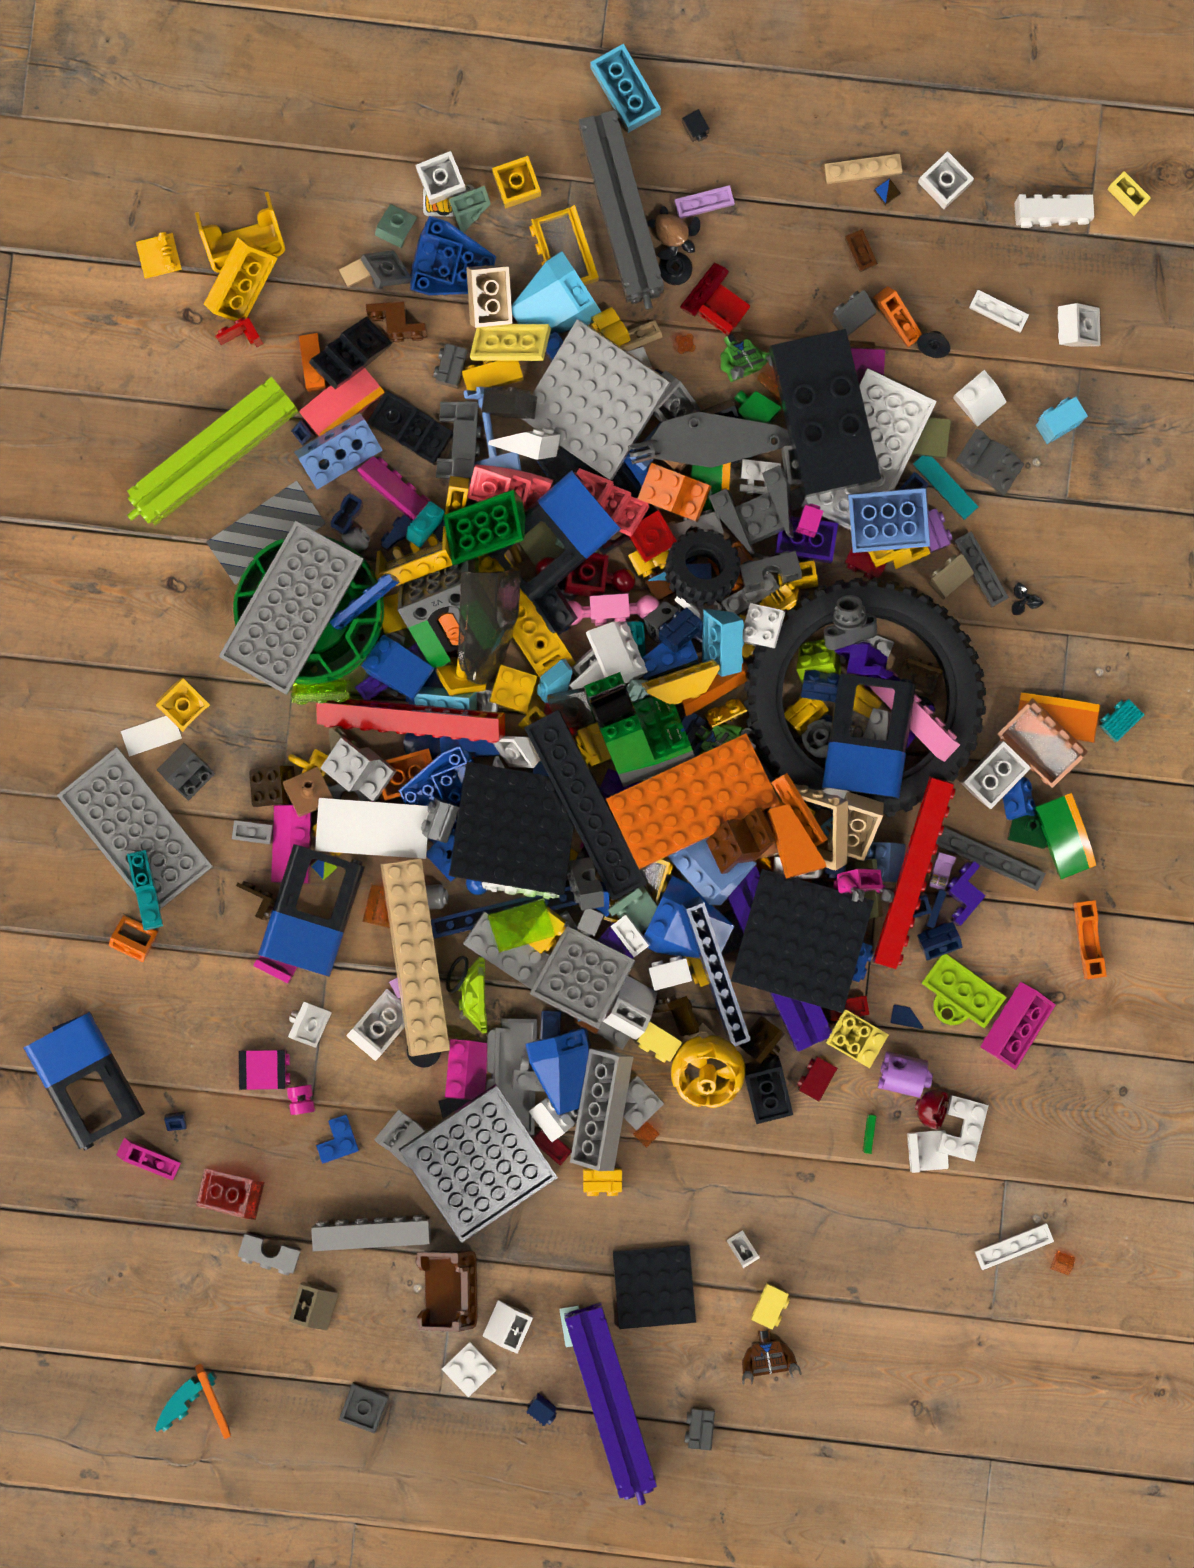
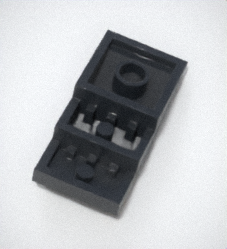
(350, 352)
(410, 427)

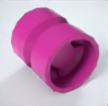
(303, 1106)

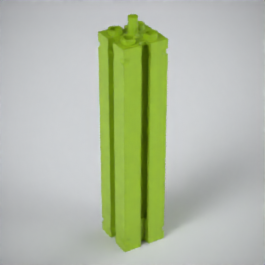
(211, 452)

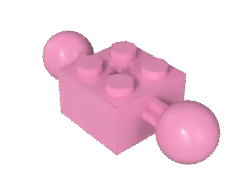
(613, 608)

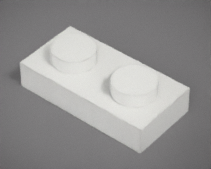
(630, 935)

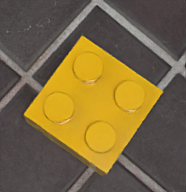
(516, 182)

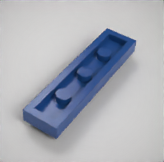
(360, 604)

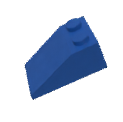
(397, 667)

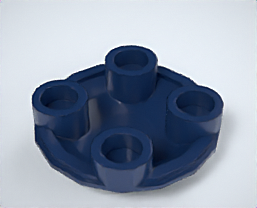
(417, 743)

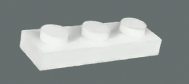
(998, 311)

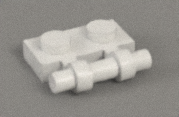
(753, 471)

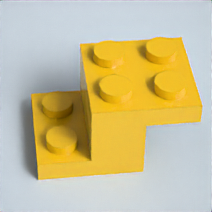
(898, 556)
(516, 690)

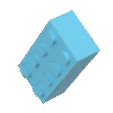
(625, 88)

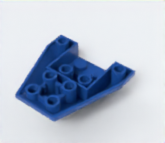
(443, 258)
(438, 779)
(561, 1067)

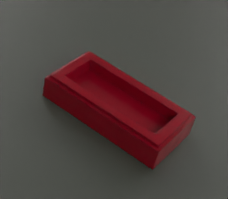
(556, 1150)

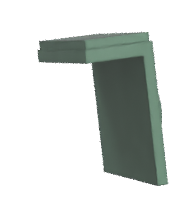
(395, 225)

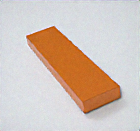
(791, 796)
(206, 1385)

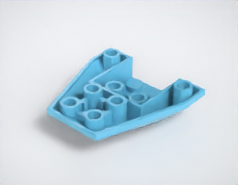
(555, 297)

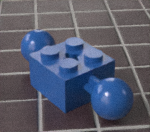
(438, 856)

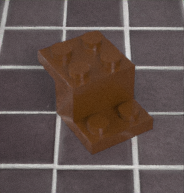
(396, 321)
(741, 840)

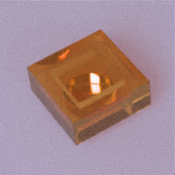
(646, 1134)

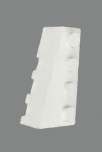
(1053, 210)

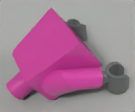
(861, 881)

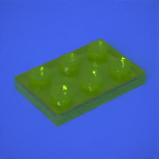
(321, 693)
(521, 925)

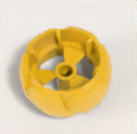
(703, 1089)

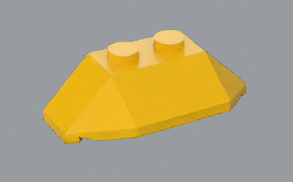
(683, 683)

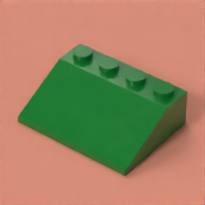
(485, 526)

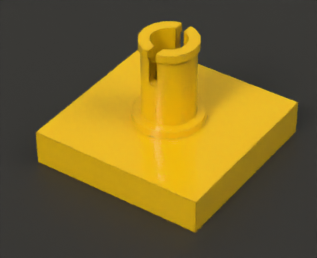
(456, 680)

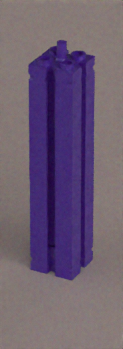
(802, 1020)
(611, 1402)

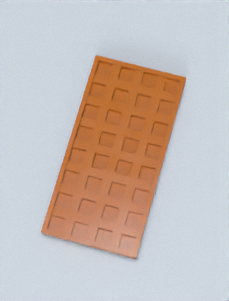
(691, 801)

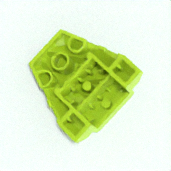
(474, 995)

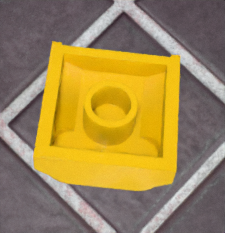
(182, 704)

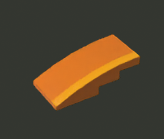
(1074, 716)

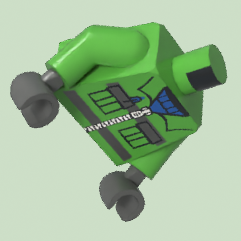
(742, 358)
(719, 736)

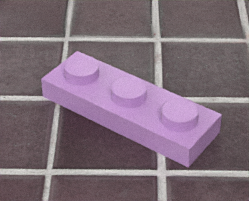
(704, 202)

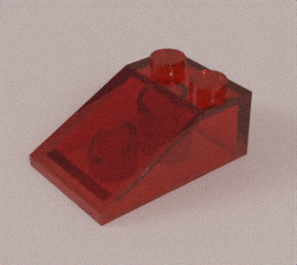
(230, 1194)

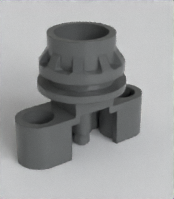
(850, 624)

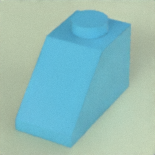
(555, 680)

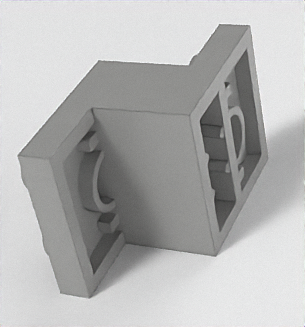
(358, 769)
(399, 1132)

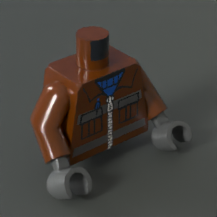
(768, 1358)

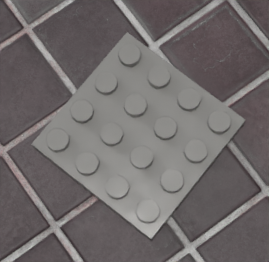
(582, 977)

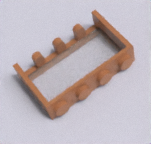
(1042, 743)

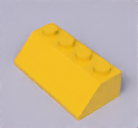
(240, 280)

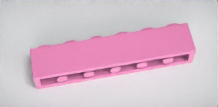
(924, 725)

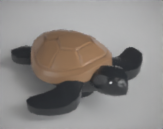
(673, 233)

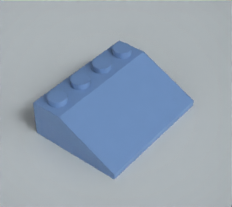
(889, 520)
(703, 873)

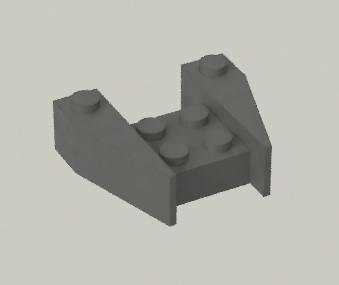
(761, 515)

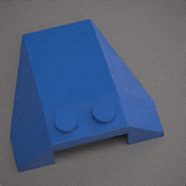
(669, 927)

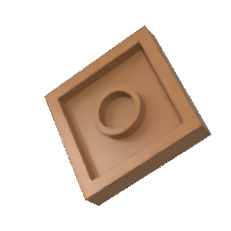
(306, 790)

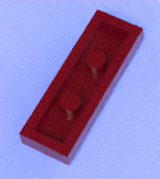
(704, 289)

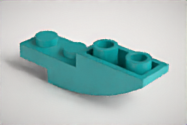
(145, 890)
(178, 1404)

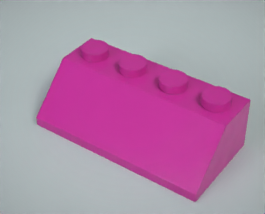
(391, 487)
(287, 831)
(1018, 1025)

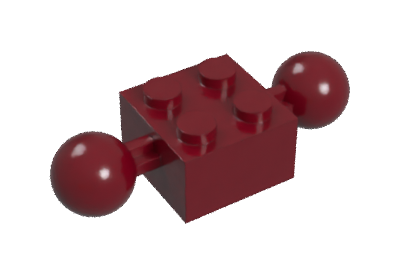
(592, 576)

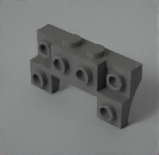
(464, 439)

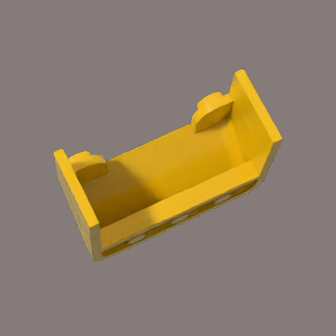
(264, 234)

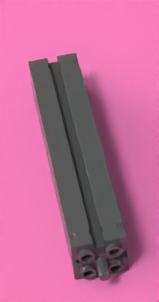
(621, 208)

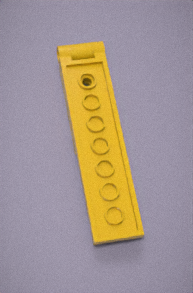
(532, 629)

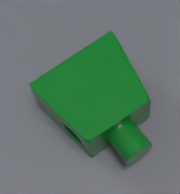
(756, 407)

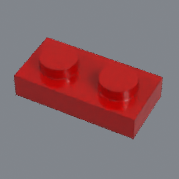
(855, 1005)

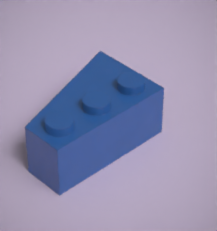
(664, 661)
(474, 748)

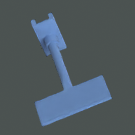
(508, 460)

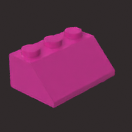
(466, 1069)

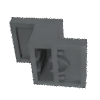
(990, 462)

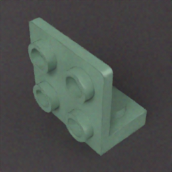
(638, 906)

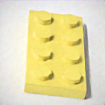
(510, 342)

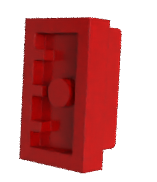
(724, 310)
(241, 326)

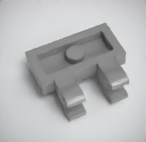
(525, 1079)

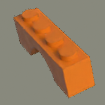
(1090, 949)

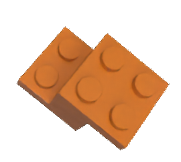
(674, 492)

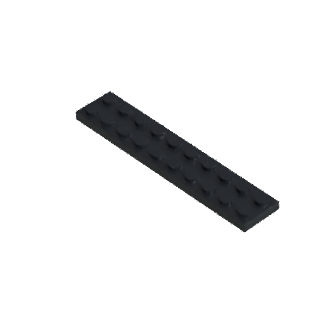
(585, 804)

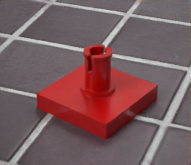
(652, 537)

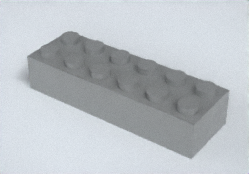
(601, 1109)
(371, 1233)

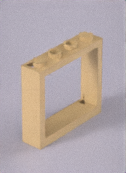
(837, 858)

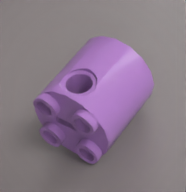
(904, 1074)

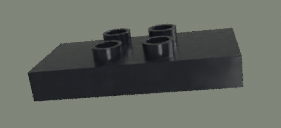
(824, 413)

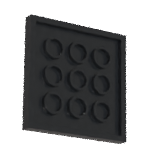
(654, 1287)

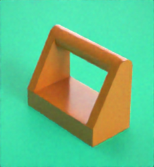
(129, 946)

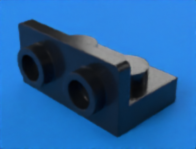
(555, 610)

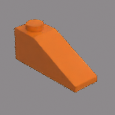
(897, 315)
(309, 348)

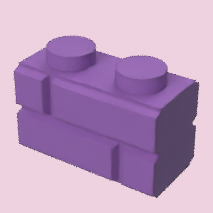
(939, 536)

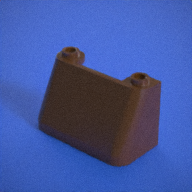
(448, 1290)

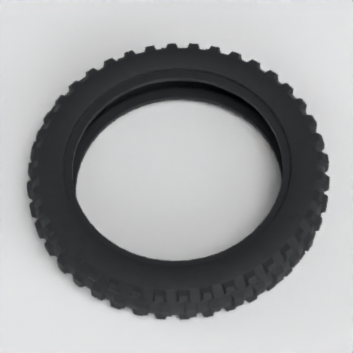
(887, 602)

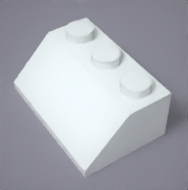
(617, 651)
(995, 774)

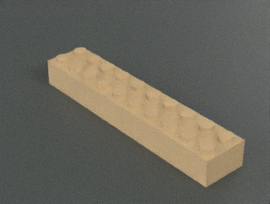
(415, 957)

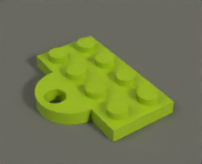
(961, 993)

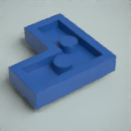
(343, 1142)

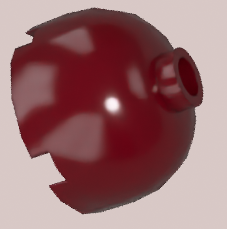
(932, 1108)

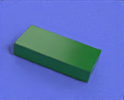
(869, 1133)

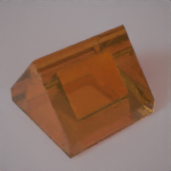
(1062, 1263)

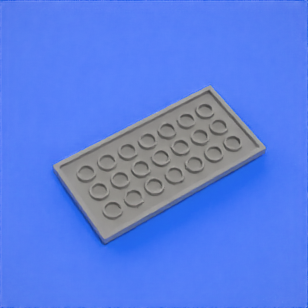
(291, 608)
(128, 818)

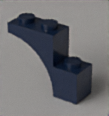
(400, 530)

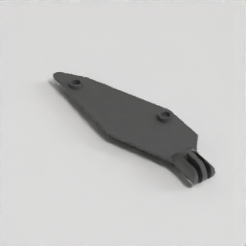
(709, 440)

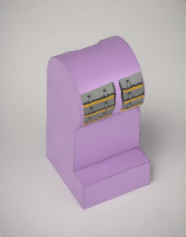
(941, 871)

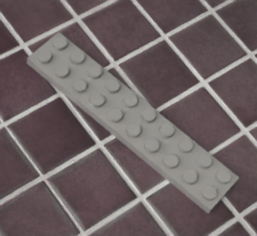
(524, 965)

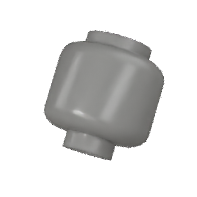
(356, 539)
(436, 896)

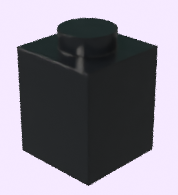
(696, 126)

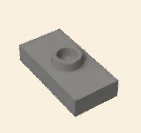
(252, 832)

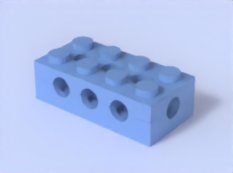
(333, 440)

